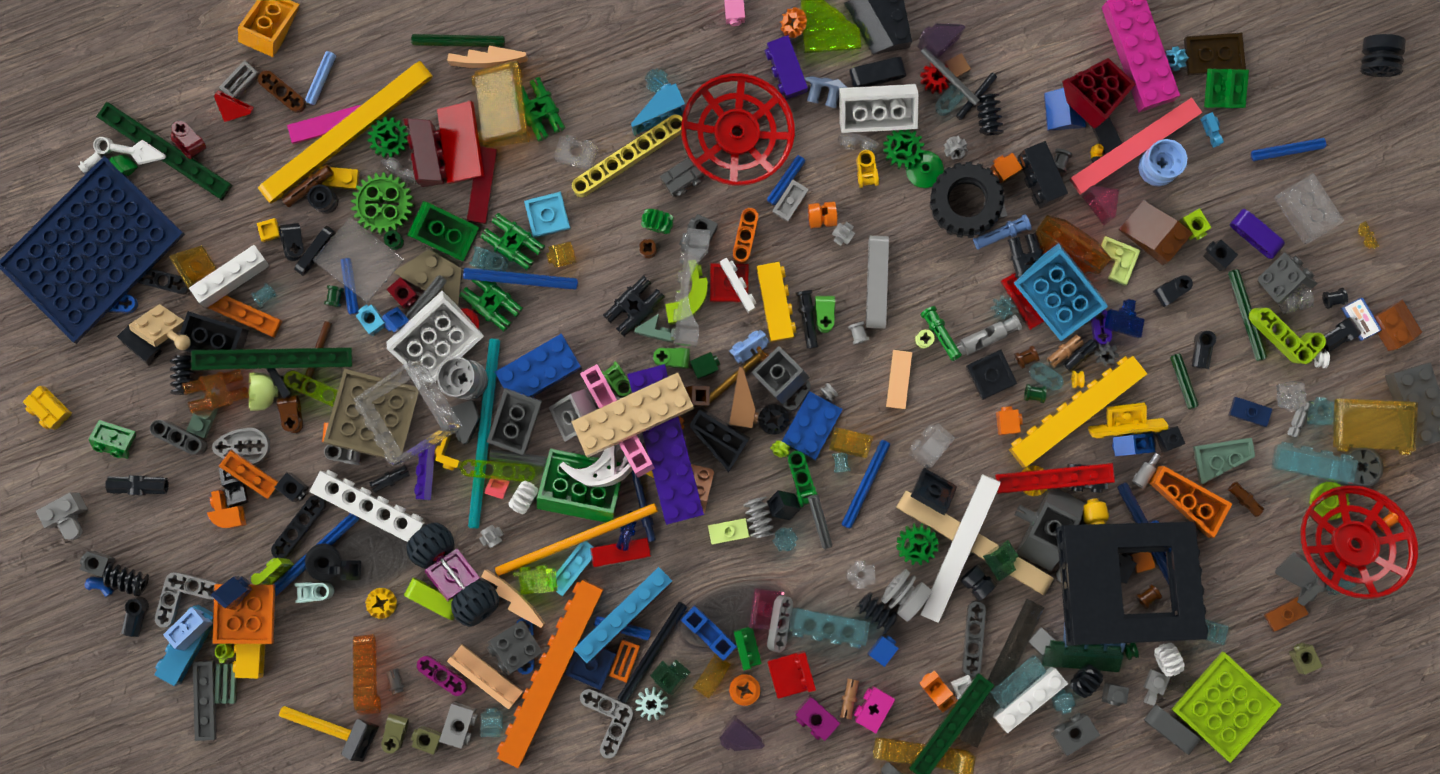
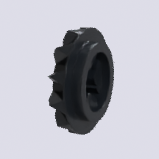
(771, 428)

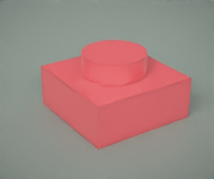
(497, 488)

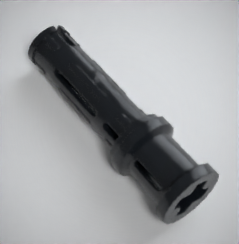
(806, 310)

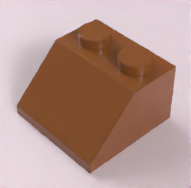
(1397, 326)

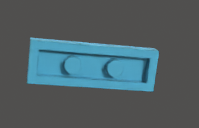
(573, 567)

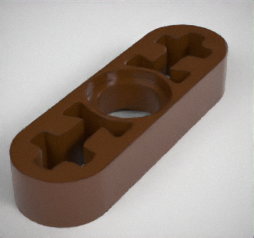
(275, 79)

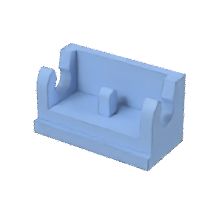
(187, 629)

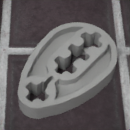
(245, 435)

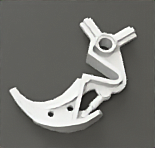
(605, 476)

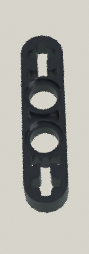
(298, 526)

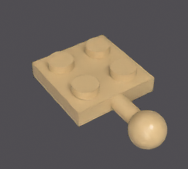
(160, 325)

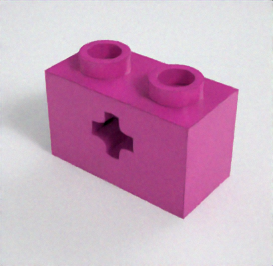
(874, 719)

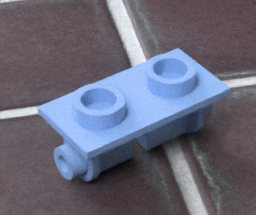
(742, 349)

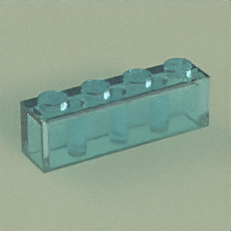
(1314, 464)

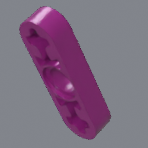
(433, 662)

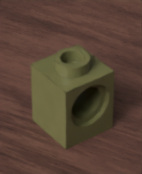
(1312, 662)
(434, 736)

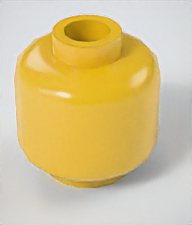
(1095, 512)

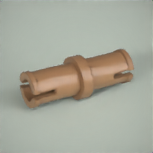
(1065, 350)
(849, 698)

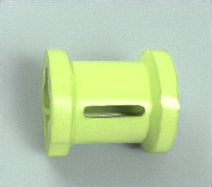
(928, 334)

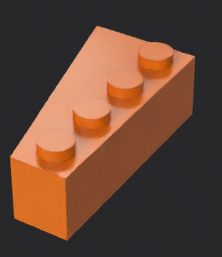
(1191, 500)

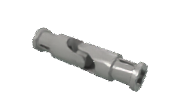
(997, 331)

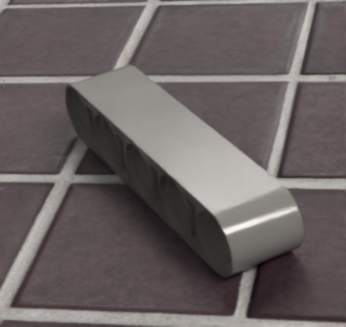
(877, 282)

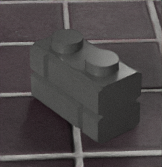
(682, 177)

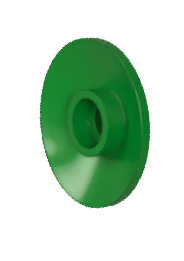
(922, 178)

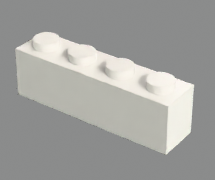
(229, 276)
(1030, 700)

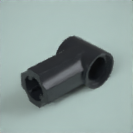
(1344, 332)
(1203, 352)
(133, 618)

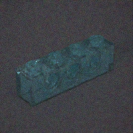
(859, 627)

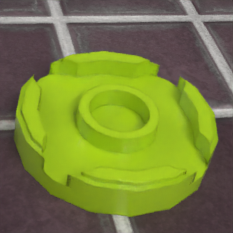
(1329, 503)

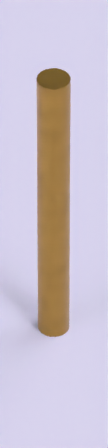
(733, 378)

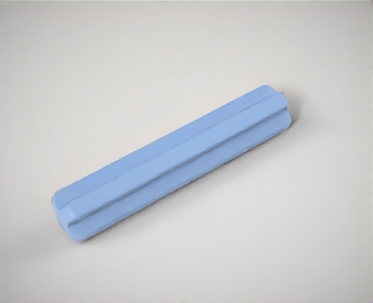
(320, 78)

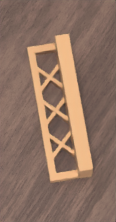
(485, 676)

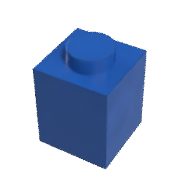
(883, 650)

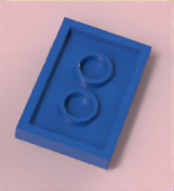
(812, 425)

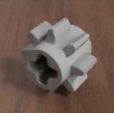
(955, 147)
(843, 233)
(491, 536)

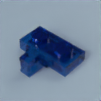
(1125, 320)

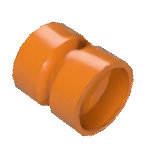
(815, 213)

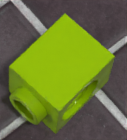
(1196, 216)

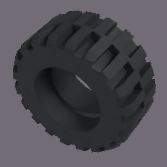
(973, 175)

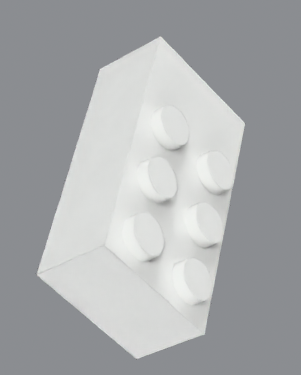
(878, 108)

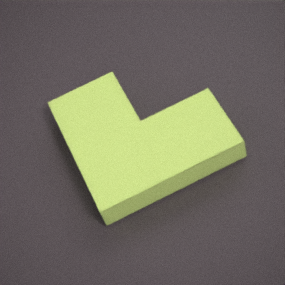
(1123, 257)

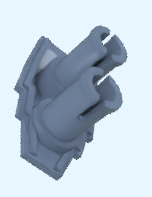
(816, 86)

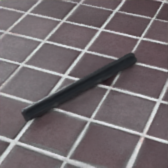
(652, 652)

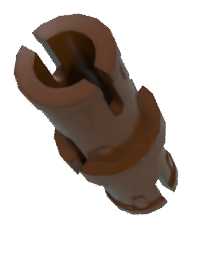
(1246, 499)

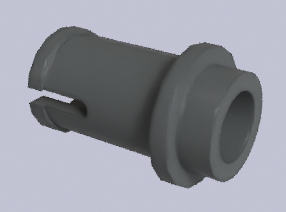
(395, 683)

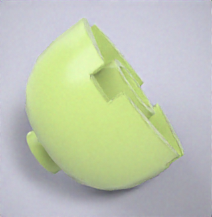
(261, 391)

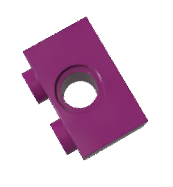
(812, 707)

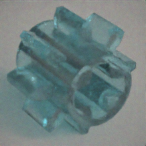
(656, 79)
(998, 311)
(785, 539)
(1063, 702)

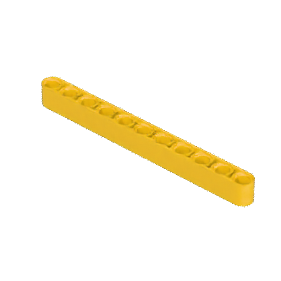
(345, 132)

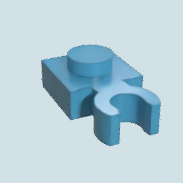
(1211, 127)

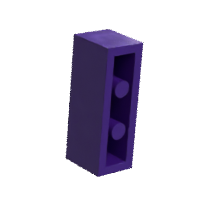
(786, 67)

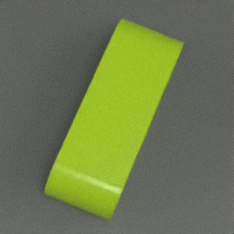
(429, 597)

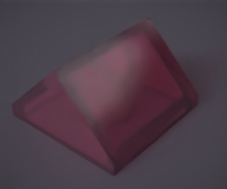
(1102, 202)
(762, 608)

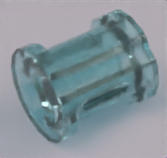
(263, 294)
(841, 462)

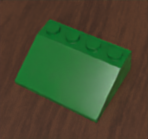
(570, 497)

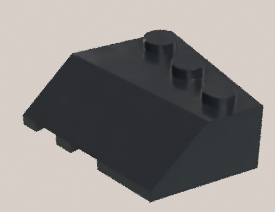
(882, 24)

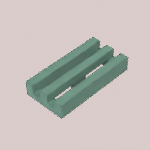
(218, 680)

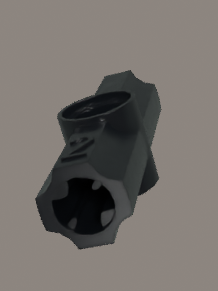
(137, 485)

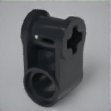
(291, 238)
(1171, 291)

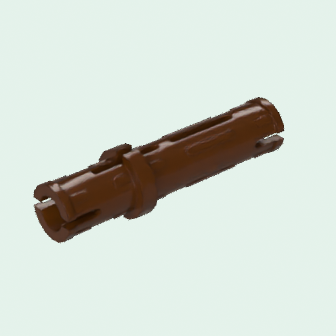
(294, 195)

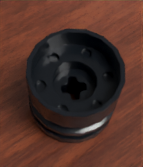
(1383, 55)

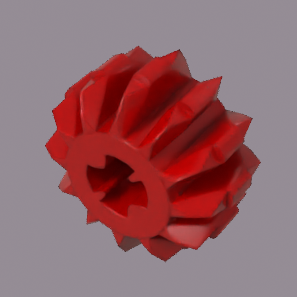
(928, 76)

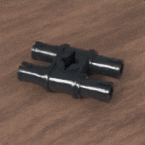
(1019, 258)
(633, 295)

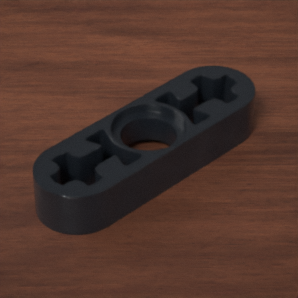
(306, 261)
(148, 282)

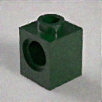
(705, 365)

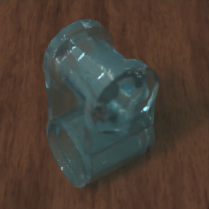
(485, 260)

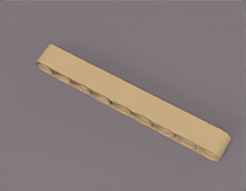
(948, 527)

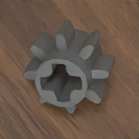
(1110, 357)

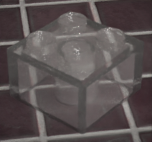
(931, 445)

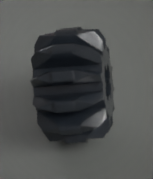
(1086, 681)

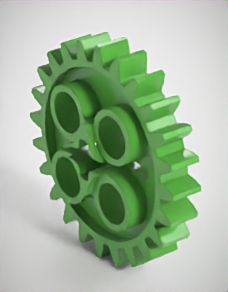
(384, 186)

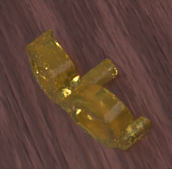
(1369, 241)

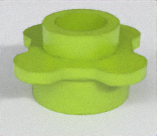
(780, 449)
(223, 652)

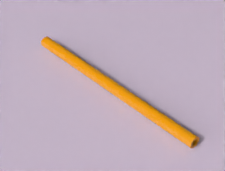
(576, 539)

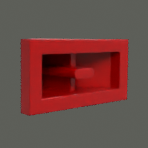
(231, 107)

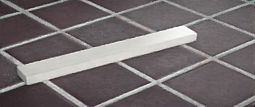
(960, 548)

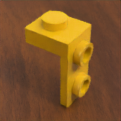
(448, 462)

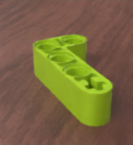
(1283, 332)

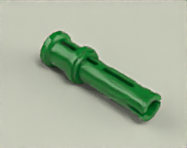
(936, 326)

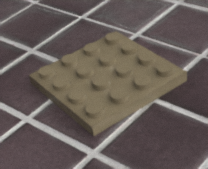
(347, 425)

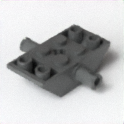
(1039, 543)

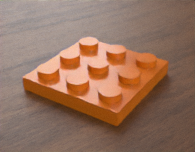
(248, 622)

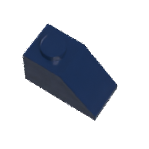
(232, 592)

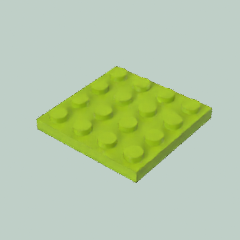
(1226, 707)

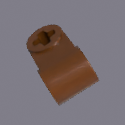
(290, 410)

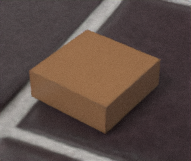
(958, 65)

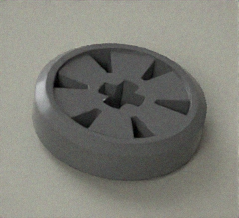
(1372, 466)

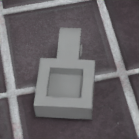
(1156, 684)

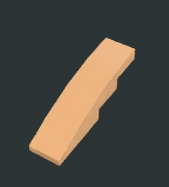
(480, 59)
(519, 604)

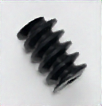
(988, 115)
(182, 373)
(123, 581)
(877, 612)

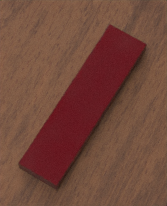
(482, 188)

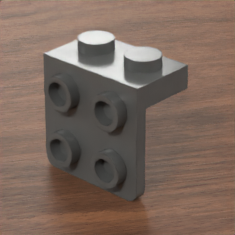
(1285, 277)
(1299, 572)
(514, 648)

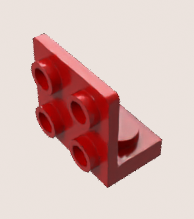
(791, 674)

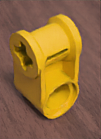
(867, 170)

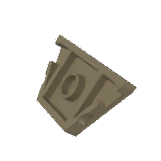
(426, 267)

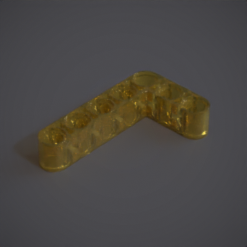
(957, 760)

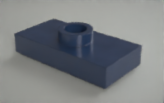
(1250, 411)

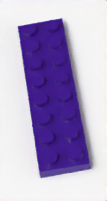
(669, 457)

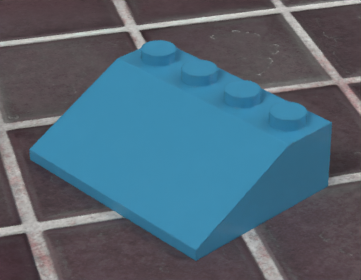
(1060, 292)

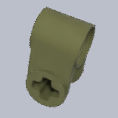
(394, 729)

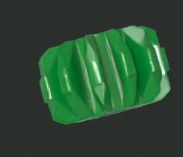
(657, 221)

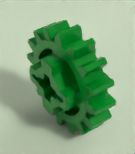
(389, 129)
(909, 143)
(913, 551)

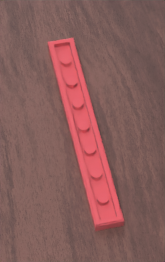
(1135, 146)

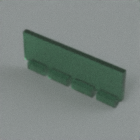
(1076, 656)

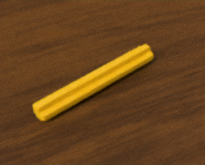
(314, 723)

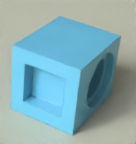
(378, 323)

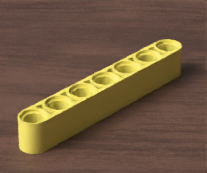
(623, 164)

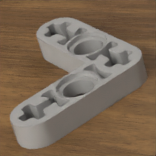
(177, 591)
(613, 713)

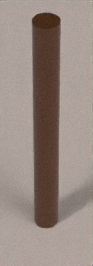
(320, 344)

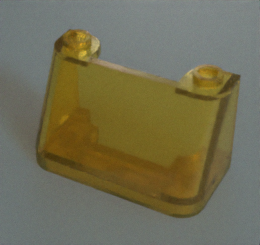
(501, 105)
(1375, 425)

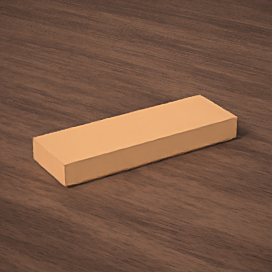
(899, 379)

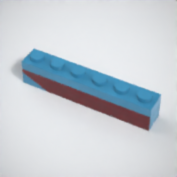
(623, 615)

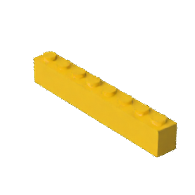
(1078, 411)

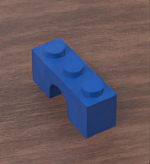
(708, 632)

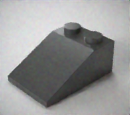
(514, 421)

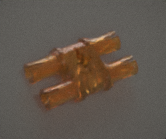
(210, 399)

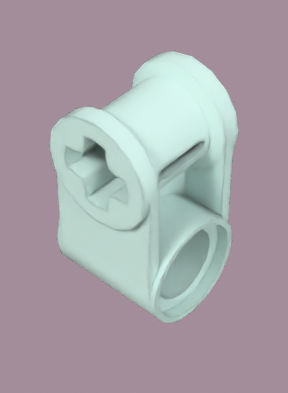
(311, 591)

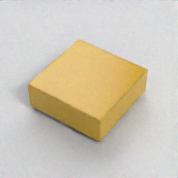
(268, 230)

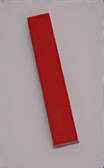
(1056, 478)

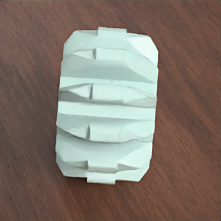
(653, 710)

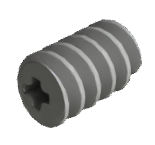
(758, 517)

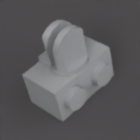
(64, 514)

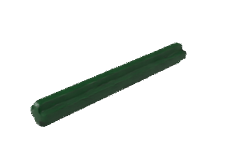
(457, 40)
(1245, 308)

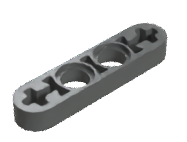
(970, 638)

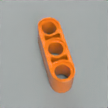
(749, 227)

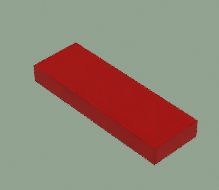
(1025, 309)
(611, 554)

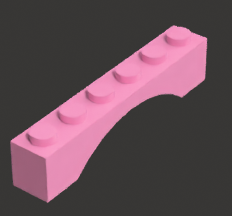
(603, 396)

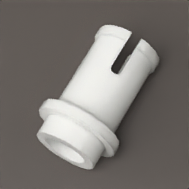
(89, 163)

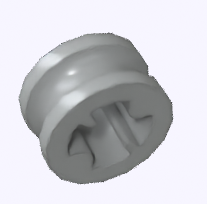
(829, 392)

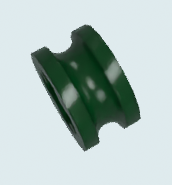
(1131, 651)

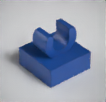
(394, 320)

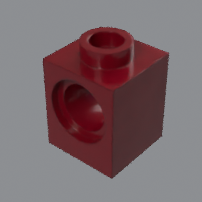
(395, 290)

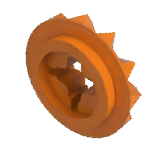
(799, 23)
(748, 698)

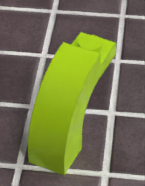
(696, 296)

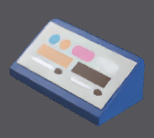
(1363, 318)

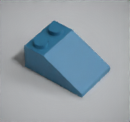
(662, 106)

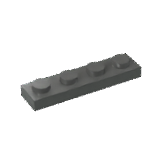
(204, 700)

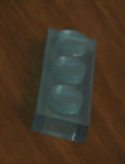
(1018, 682)

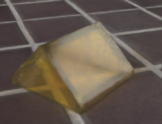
(193, 265)
(850, 442)

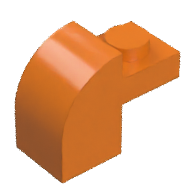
(224, 516)
(938, 691)

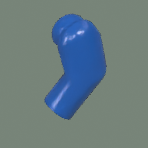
(97, 583)

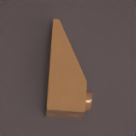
(743, 405)

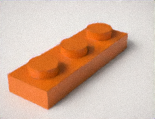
(248, 474)

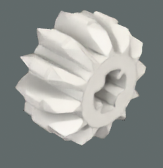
(523, 497)
(1169, 659)

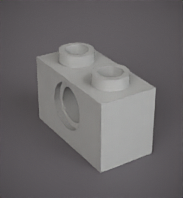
(453, 736)

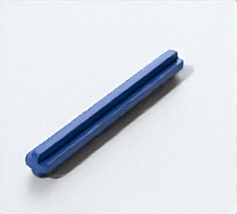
(865, 484)

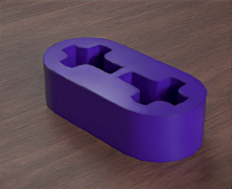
(1096, 329)

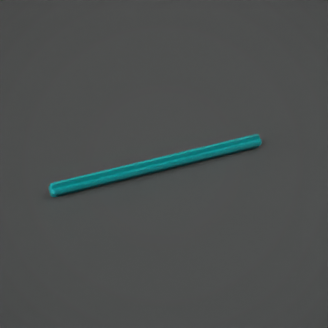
(484, 431)

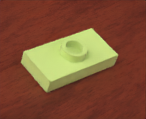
(728, 531)

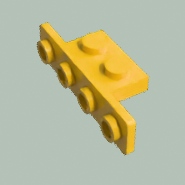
(1127, 420)

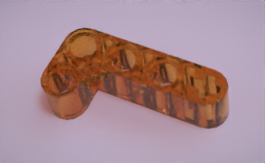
(365, 675)

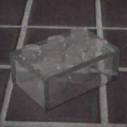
(1309, 209)

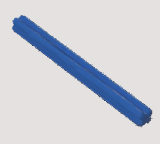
(520, 278)
(330, 539)

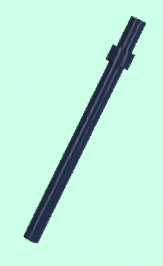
(647, 522)

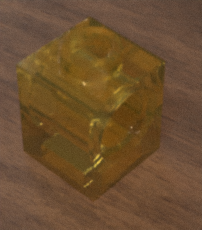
(561, 254)

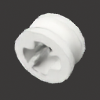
(1322, 359)

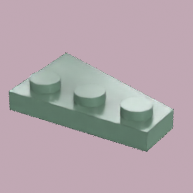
(1220, 457)

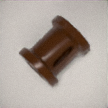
(647, 254)
(1027, 357)
(1149, 596)

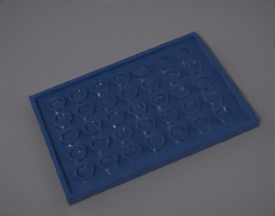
(90, 249)

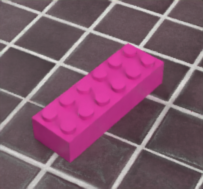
(1141, 52)

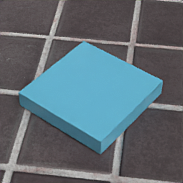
(547, 214)

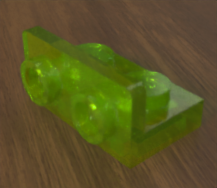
(538, 580)

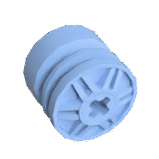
(1169, 156)

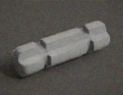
(1298, 420)

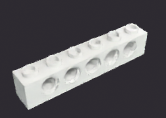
(322, 488)

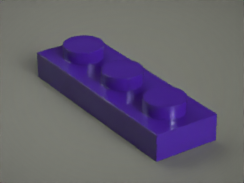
(424, 474)

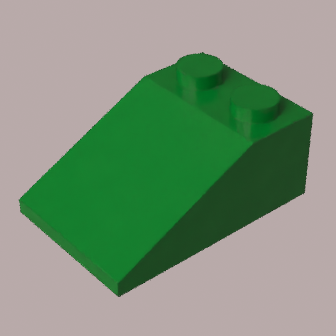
(443, 231)

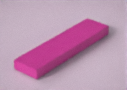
(317, 126)

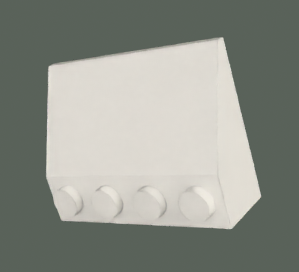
(435, 335)

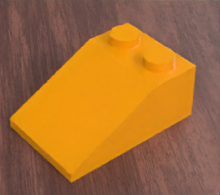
(267, 25)

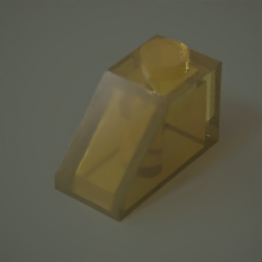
(711, 676)

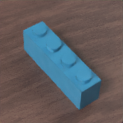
(177, 662)

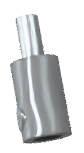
(1146, 472)

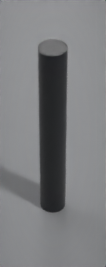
(979, 92)

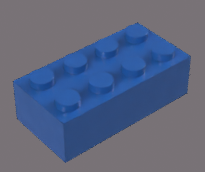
(540, 368)

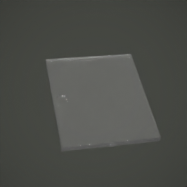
(358, 259)

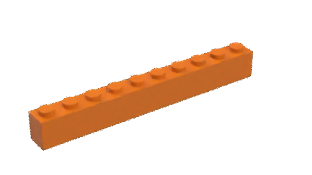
(550, 673)

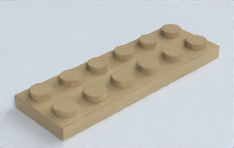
(632, 415)

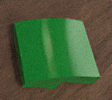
(1226, 88)

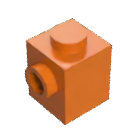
(1006, 167)
(1008, 421)

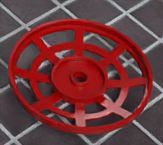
(742, 119)
(1365, 536)

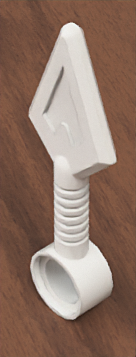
(141, 152)

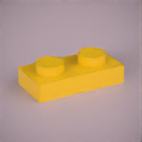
(342, 178)

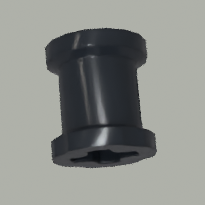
(1335, 298)

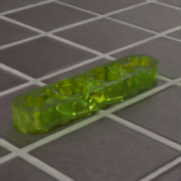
(320, 387)
(497, 470)

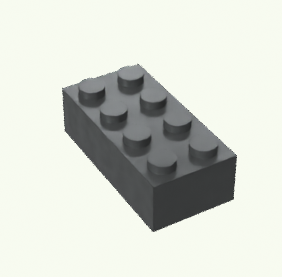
(1419, 386)

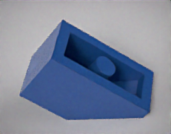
(1133, 444)

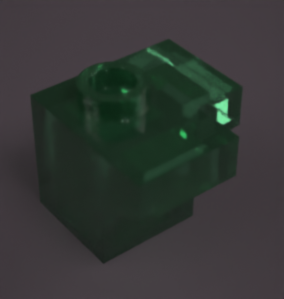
(1001, 560)
(671, 676)

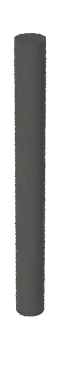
(950, 76)

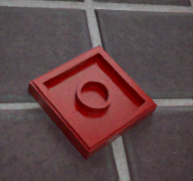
(720, 286)

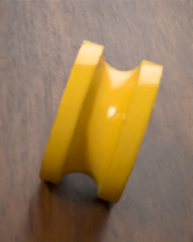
(1077, 379)

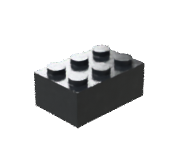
(1042, 175)
(212, 334)

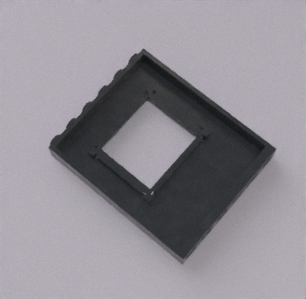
(1094, 587)

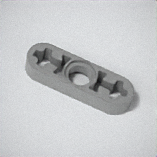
(778, 608)

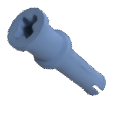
(1011, 229)

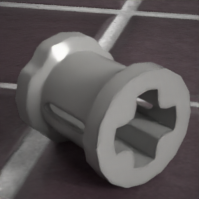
(858, 332)

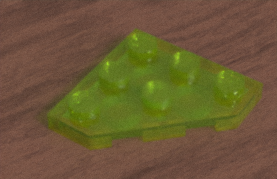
(828, 29)

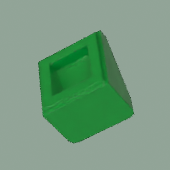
(124, 164)

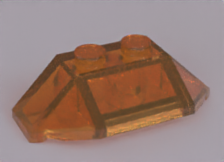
(1080, 246)

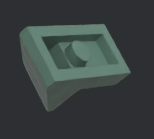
(649, 330)
(202, 422)

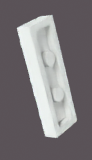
(738, 285)

